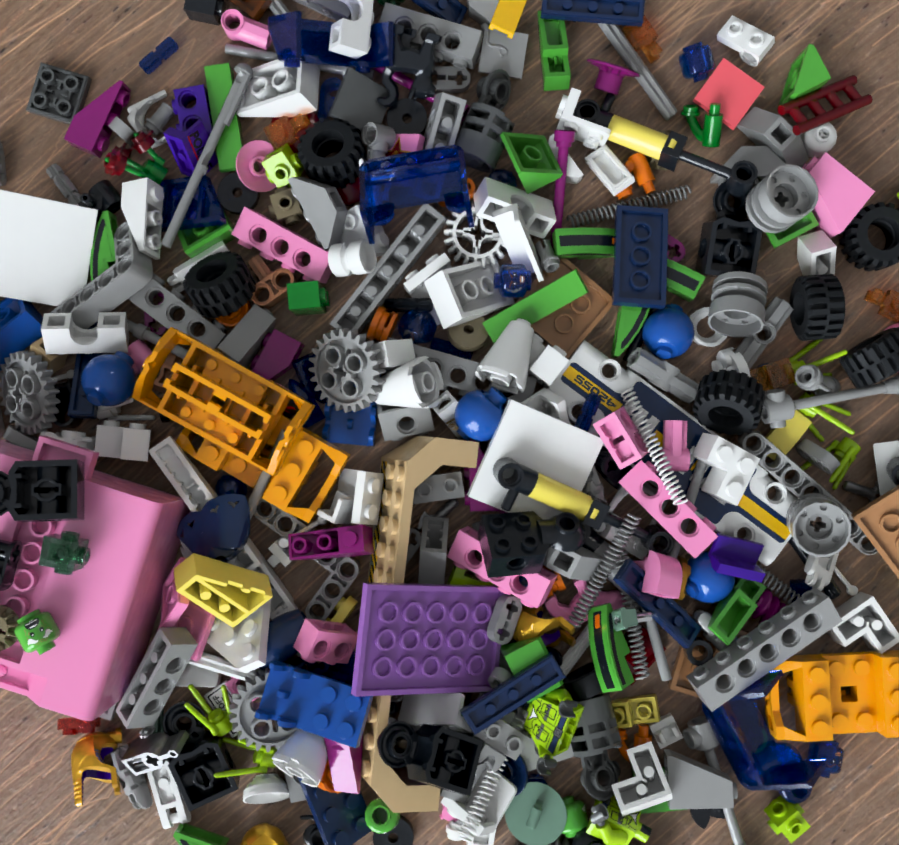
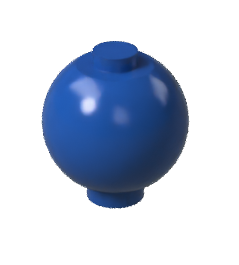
(668, 332)
(109, 379)
(479, 414)
(705, 583)

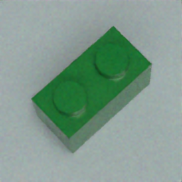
(307, 298)

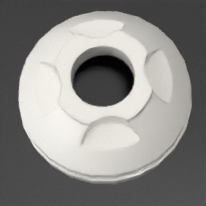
(265, 789)

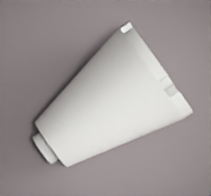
(509, 358)
(412, 385)
(303, 756)

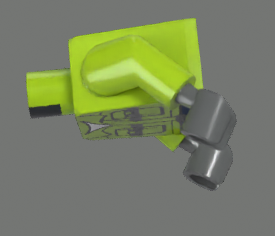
(552, 725)
(610, 826)

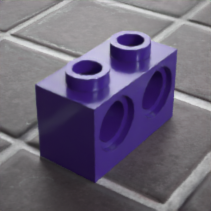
(200, 111)

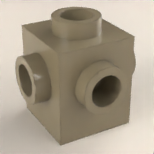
(285, 215)

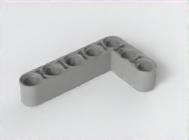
(112, 287)
(334, 566)

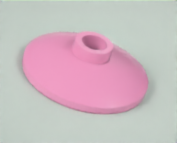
(249, 154)

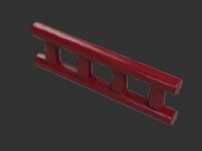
(821, 116)

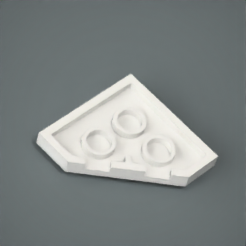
(245, 643)

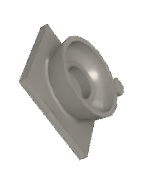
(502, 52)

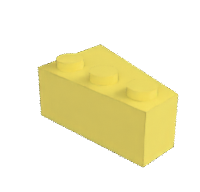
(222, 588)

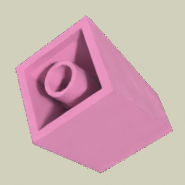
(839, 194)

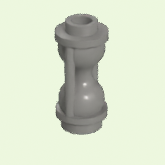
(811, 379)

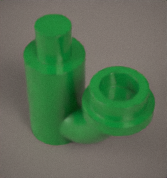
(711, 133)

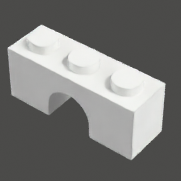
(353, 36)
(535, 210)
(65, 337)

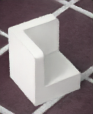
(340, 510)

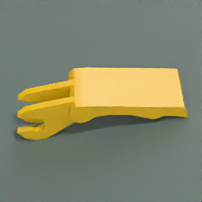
(507, 16)

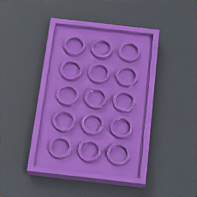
(424, 639)

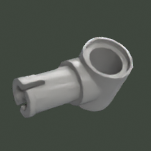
(378, 138)

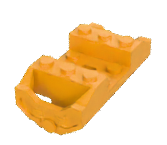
(210, 375)
(293, 475)
(828, 710)

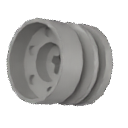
(782, 198)
(738, 304)
(826, 536)

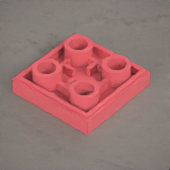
(732, 90)

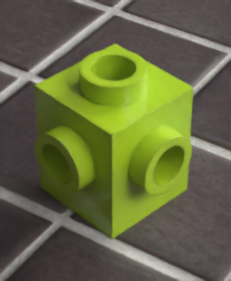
(282, 165)
(786, 818)

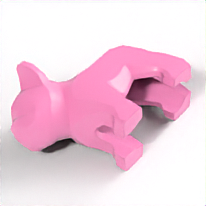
(558, 609)

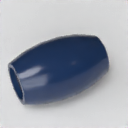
(282, 636)

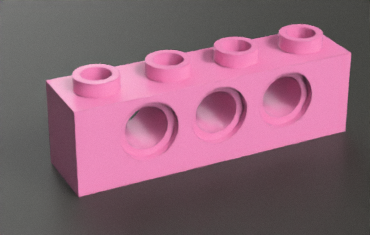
(248, 231)
(692, 542)
(463, 556)

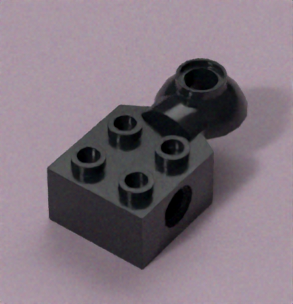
(728, 240)
(43, 490)
(520, 540)
(432, 755)
(199, 759)

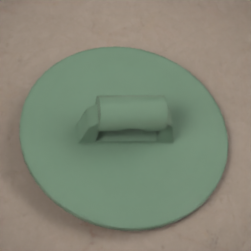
(536, 814)

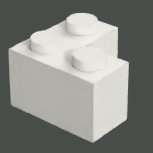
(545, 362)
(123, 442)
(730, 467)
(864, 619)
(647, 787)

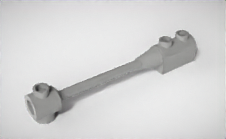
(780, 406)
(702, 737)

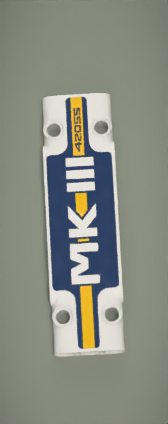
(758, 514)

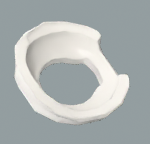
(714, 340)

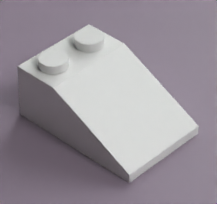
(281, 91)
(465, 293)

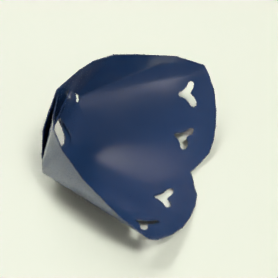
(221, 530)

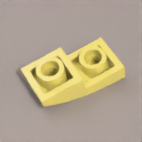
(788, 436)
(636, 710)

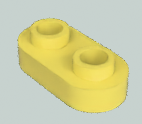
(344, 609)

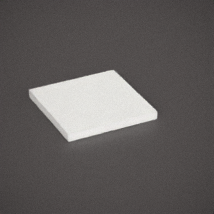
(44, 248)
(541, 445)

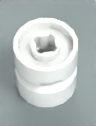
(352, 258)

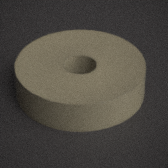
(468, 342)

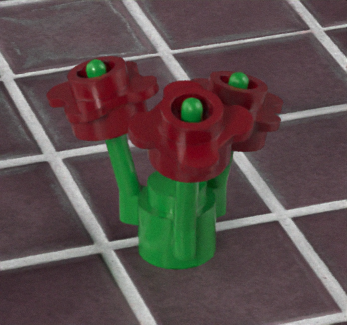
(116, 159)

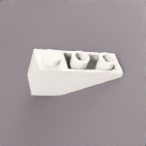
(143, 212)

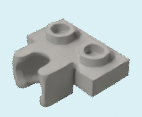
(501, 740)

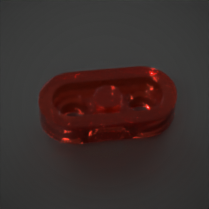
(75, 726)

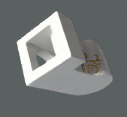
(447, 412)

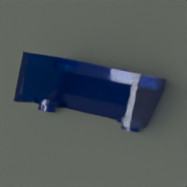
(308, 43)
(413, 181)
(752, 749)

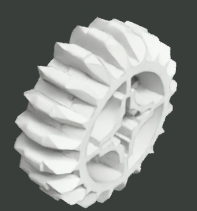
(466, 235)

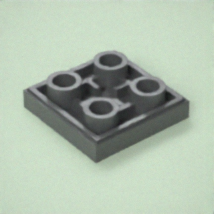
(58, 93)
(358, 100)

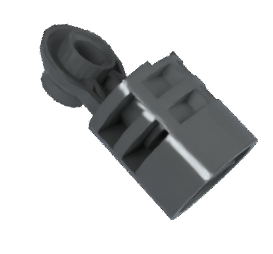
(485, 123)
(593, 736)

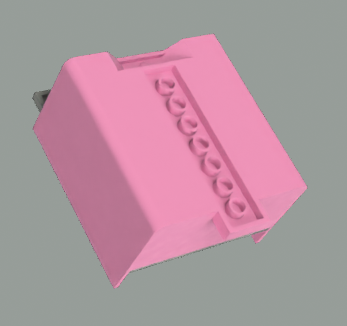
(100, 609)

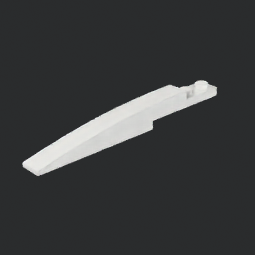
(196, 493)

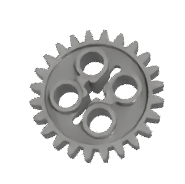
(347, 370)
(28, 392)
(243, 716)

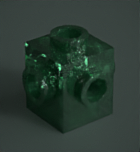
(64, 552)

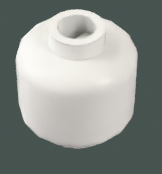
(819, 140)

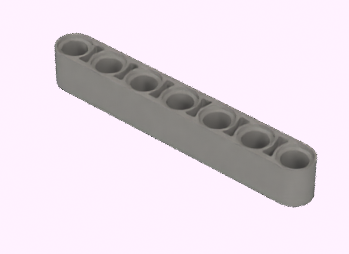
(799, 482)

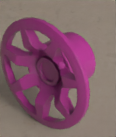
(610, 79)

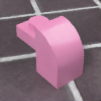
(662, 575)

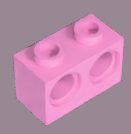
(621, 438)
(325, 641)

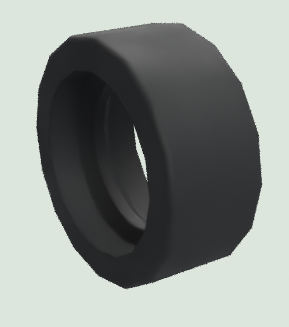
(582, 683)

